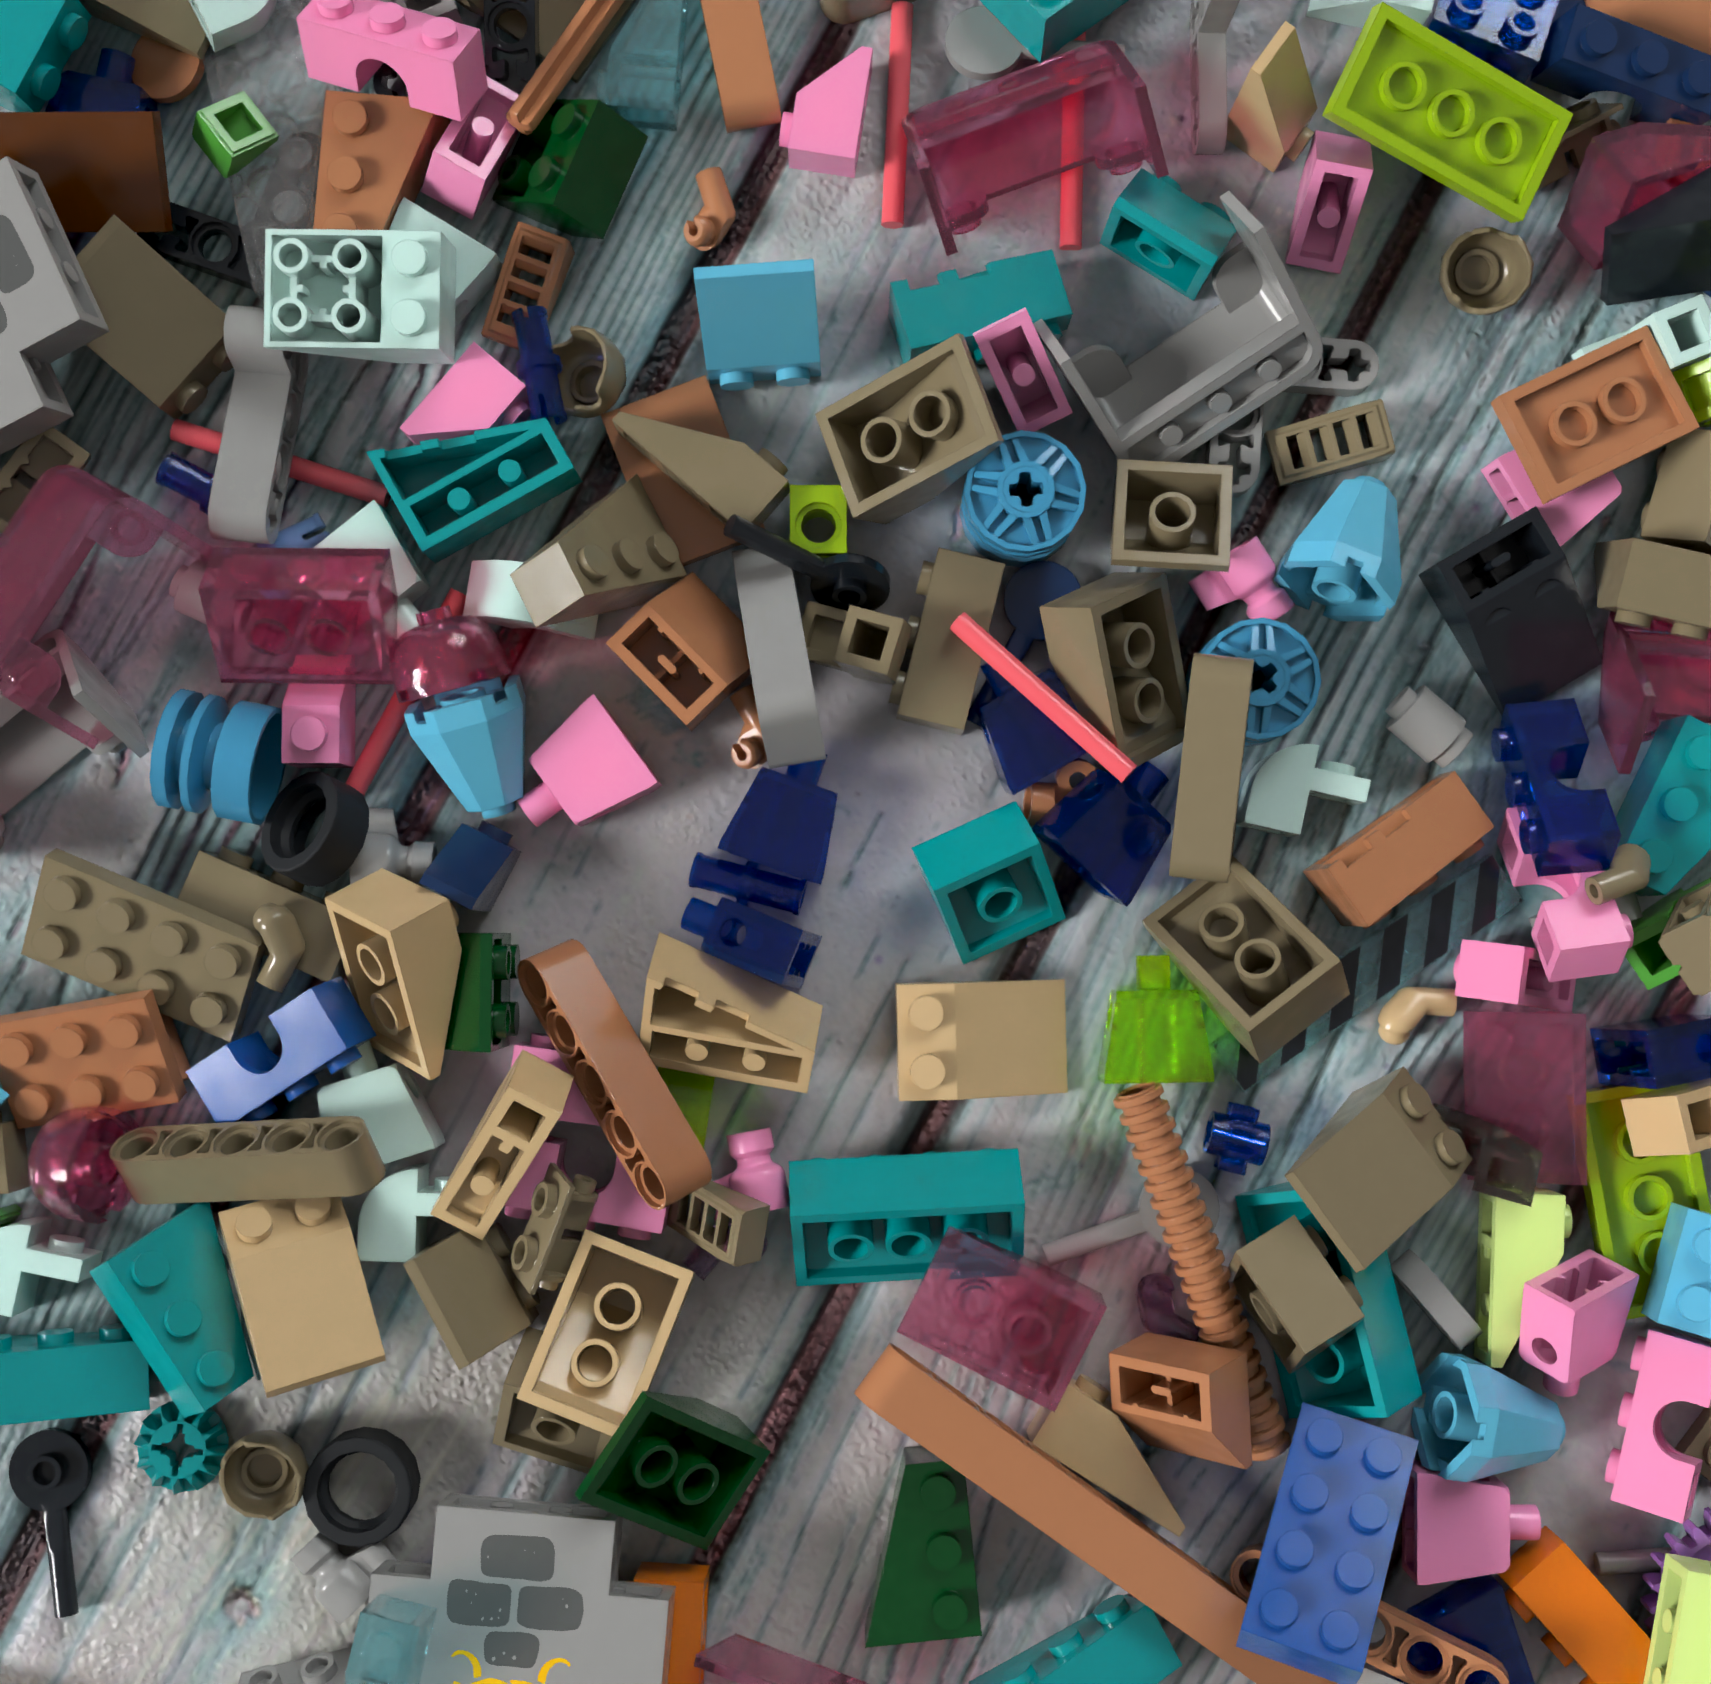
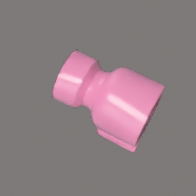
(1248, 580)
(755, 1171)

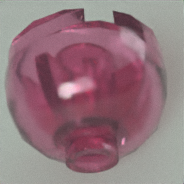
(445, 655)
(73, 1165)

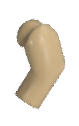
(1408, 1008)

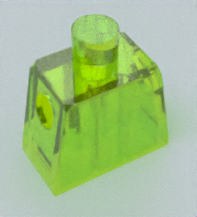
(1154, 1031)

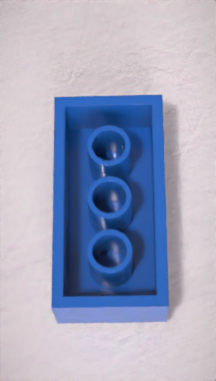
(1328, 1545)

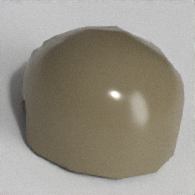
(1485, 271)
(591, 372)
(263, 1474)

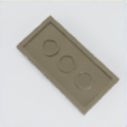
(143, 940)

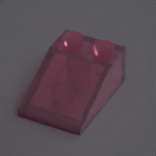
(1626, 172)
(1532, 1081)
(1003, 1316)

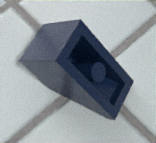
(473, 866)

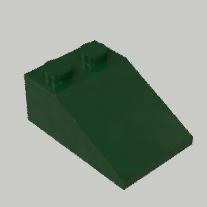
(675, 1467)

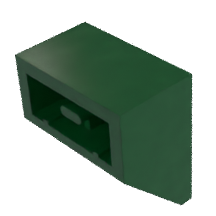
(572, 168)
(481, 1005)

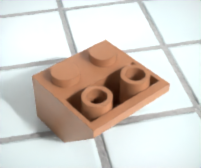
(685, 649)
(1184, 1397)

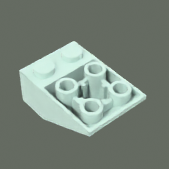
(361, 294)

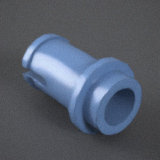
(295, 535)

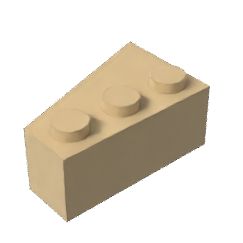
(725, 1020)

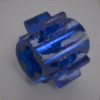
(1236, 1138)

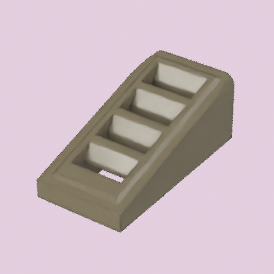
(1376, 428)
(747, 1229)

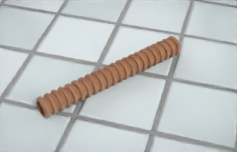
(1197, 1253)

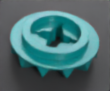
(198, 1468)

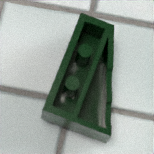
(927, 1558)

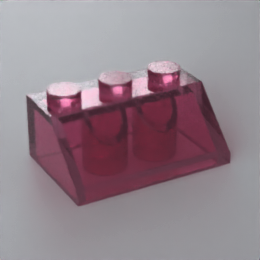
(301, 614)

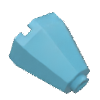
(1347, 554)
(476, 742)
(1481, 1421)

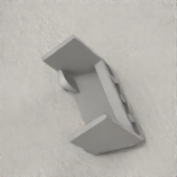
(1210, 368)
(37, 750)

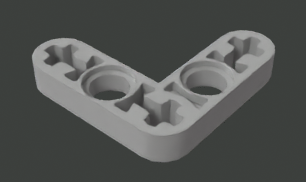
(1209, 74)
(1334, 384)

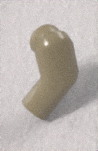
(1627, 874)
(283, 942)

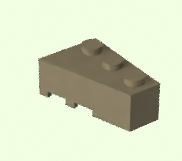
(601, 561)

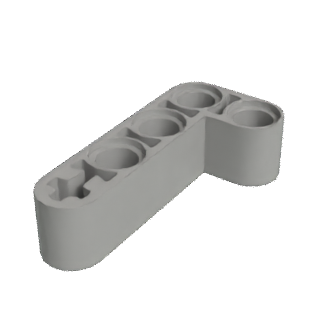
(256, 433)
(778, 660)

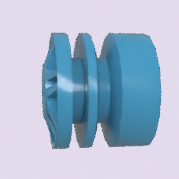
(999, 523)
(1289, 669)
(217, 757)

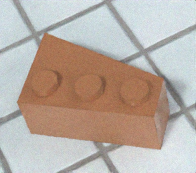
(371, 158)
(1400, 852)

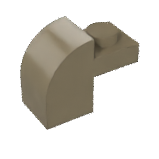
(856, 641)

